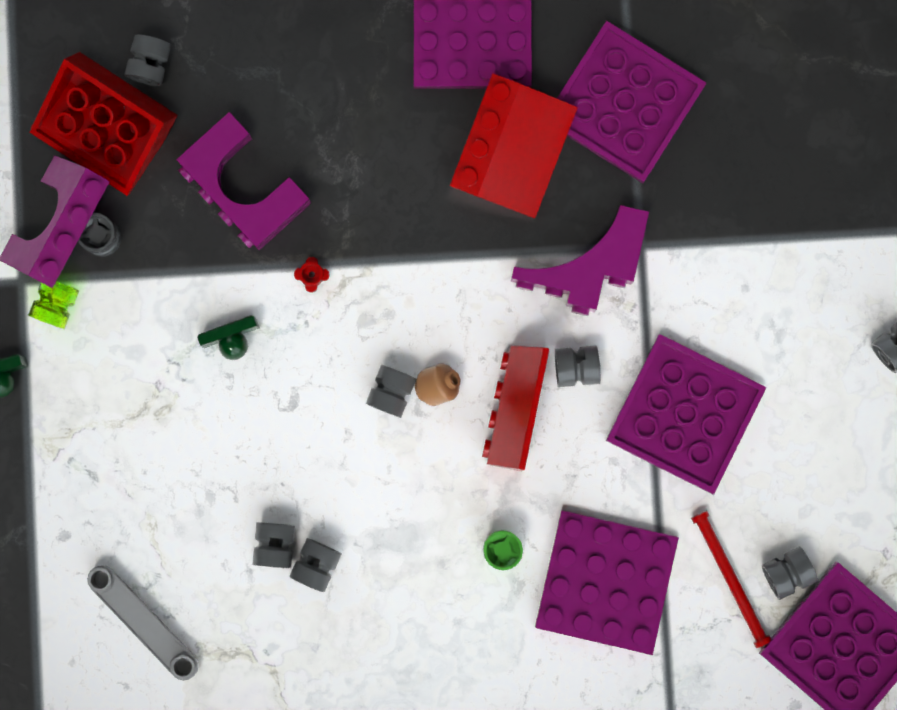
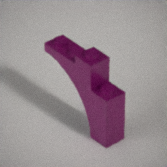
(611, 258)

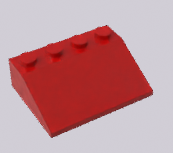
(102, 122)
(513, 146)
(517, 407)

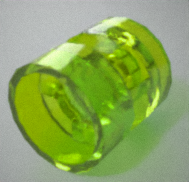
(54, 304)

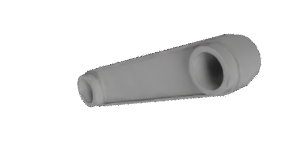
(142, 622)

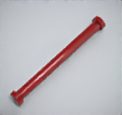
(731, 579)

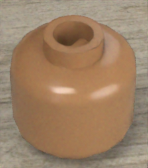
(437, 384)

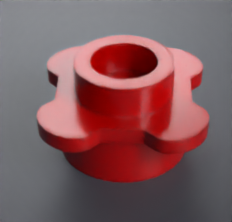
(311, 266)

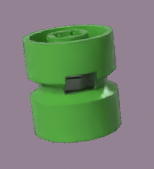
(502, 550)

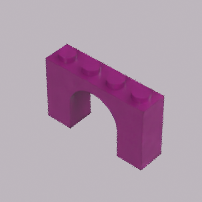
(205, 164)
(78, 196)

